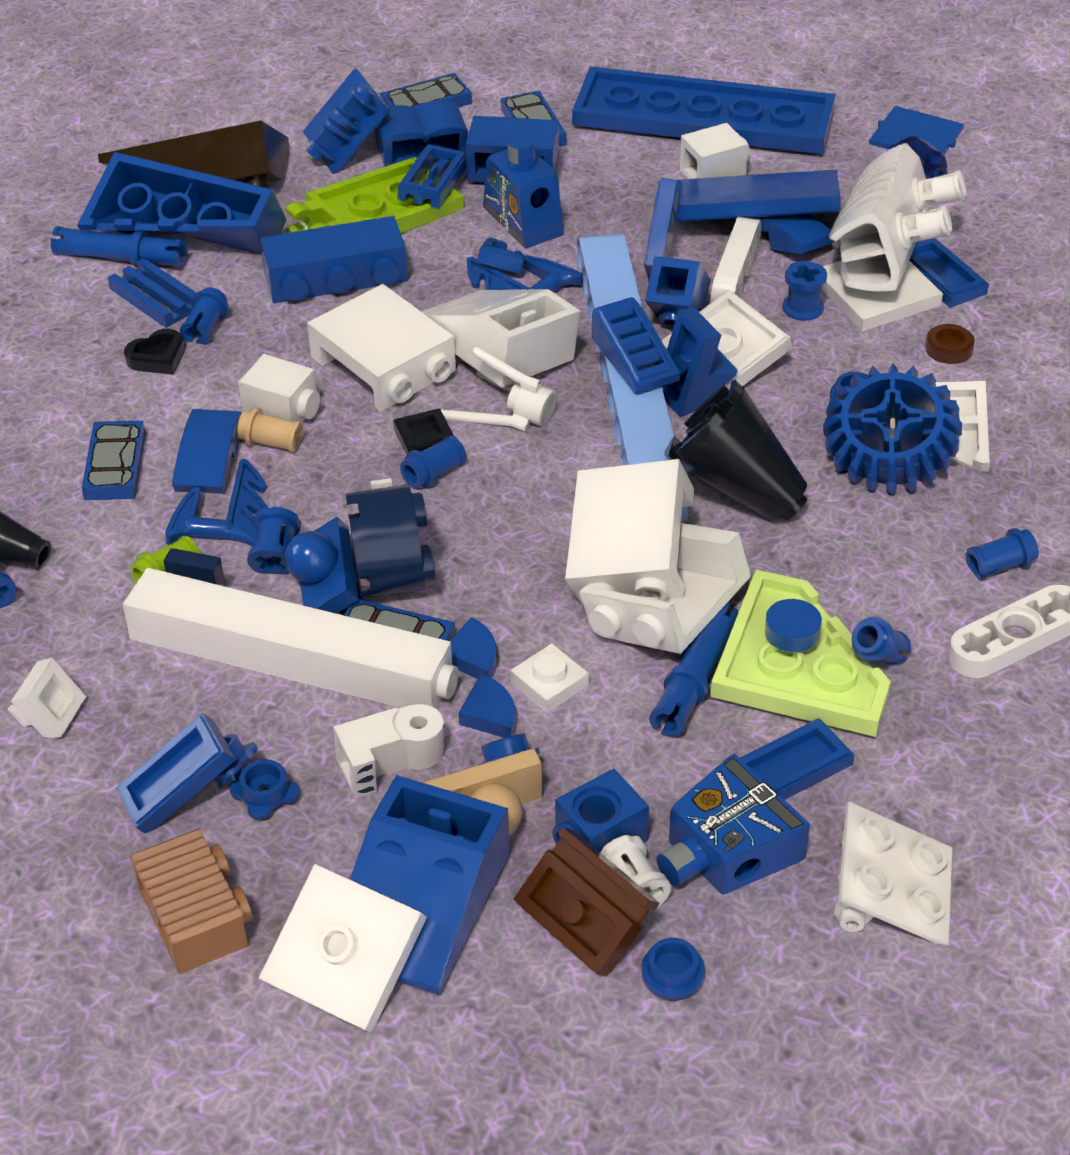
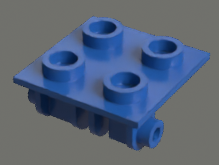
(345, 122)

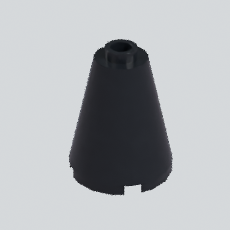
(740, 455)

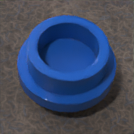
(673, 969)

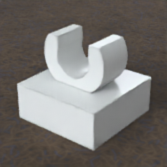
(47, 699)

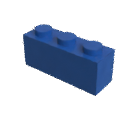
(334, 259)

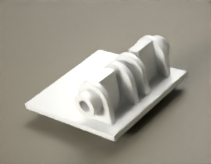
(892, 877)

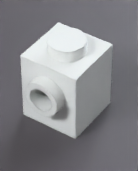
(714, 153)
(280, 389)

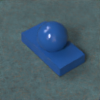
(324, 566)

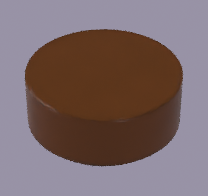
(949, 344)

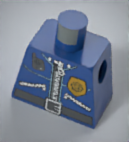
(523, 193)
(732, 830)

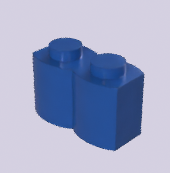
(409, 129)

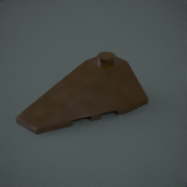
(242, 153)

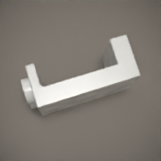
(384, 344)
(629, 529)

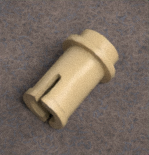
(269, 430)

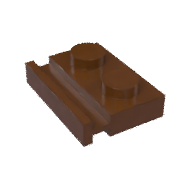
(586, 902)

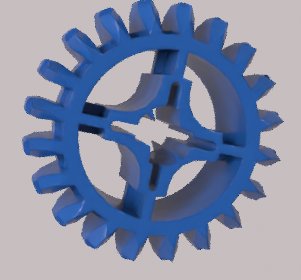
(924, 429)

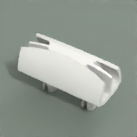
(889, 216)

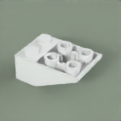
(520, 327)

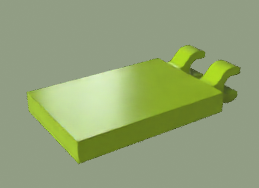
(367, 198)

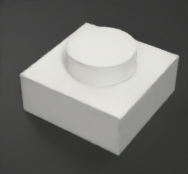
(549, 678)

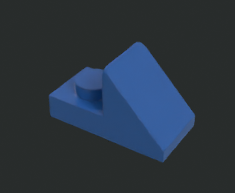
(699, 361)

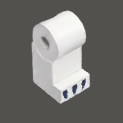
(388, 744)

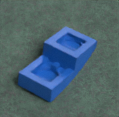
(795, 233)
(206, 451)

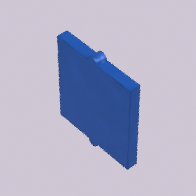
(906, 122)

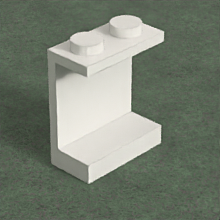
(712, 570)

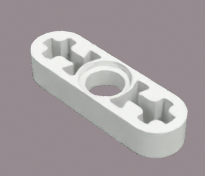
(737, 258)
(1003, 648)

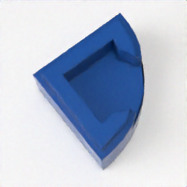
(495, 254)
(474, 649)
(489, 708)

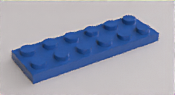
(685, 105)

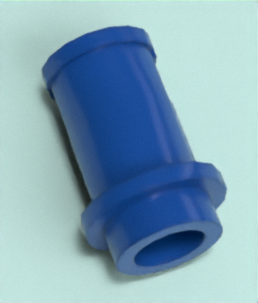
(207, 309)
(424, 466)
(1014, 549)
(887, 643)

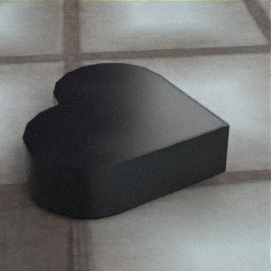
(157, 353)

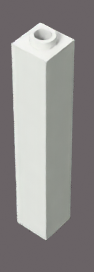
(290, 640)

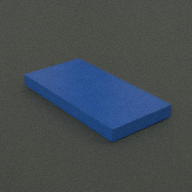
(758, 195)

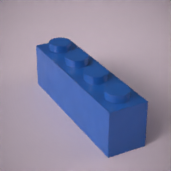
(164, 197)

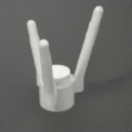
(526, 398)

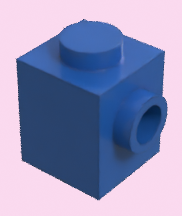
(676, 286)

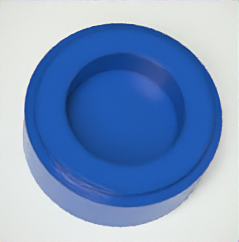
(793, 625)

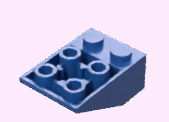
(439, 859)

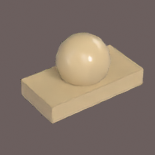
(501, 782)

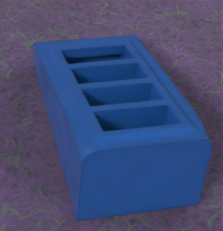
(632, 342)

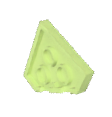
(807, 684)

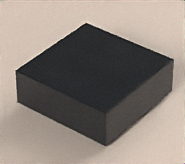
(421, 430)

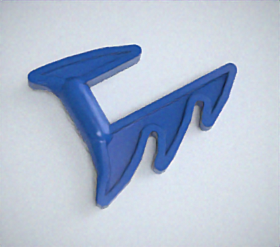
(552, 275)
(239, 522)

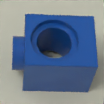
(602, 811)

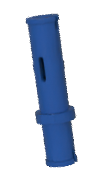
(119, 246)
(688, 682)

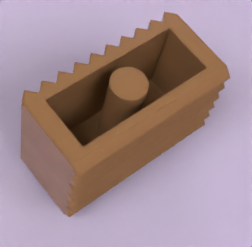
(191, 899)

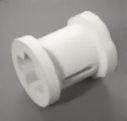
(637, 865)

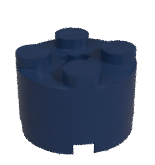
(388, 540)

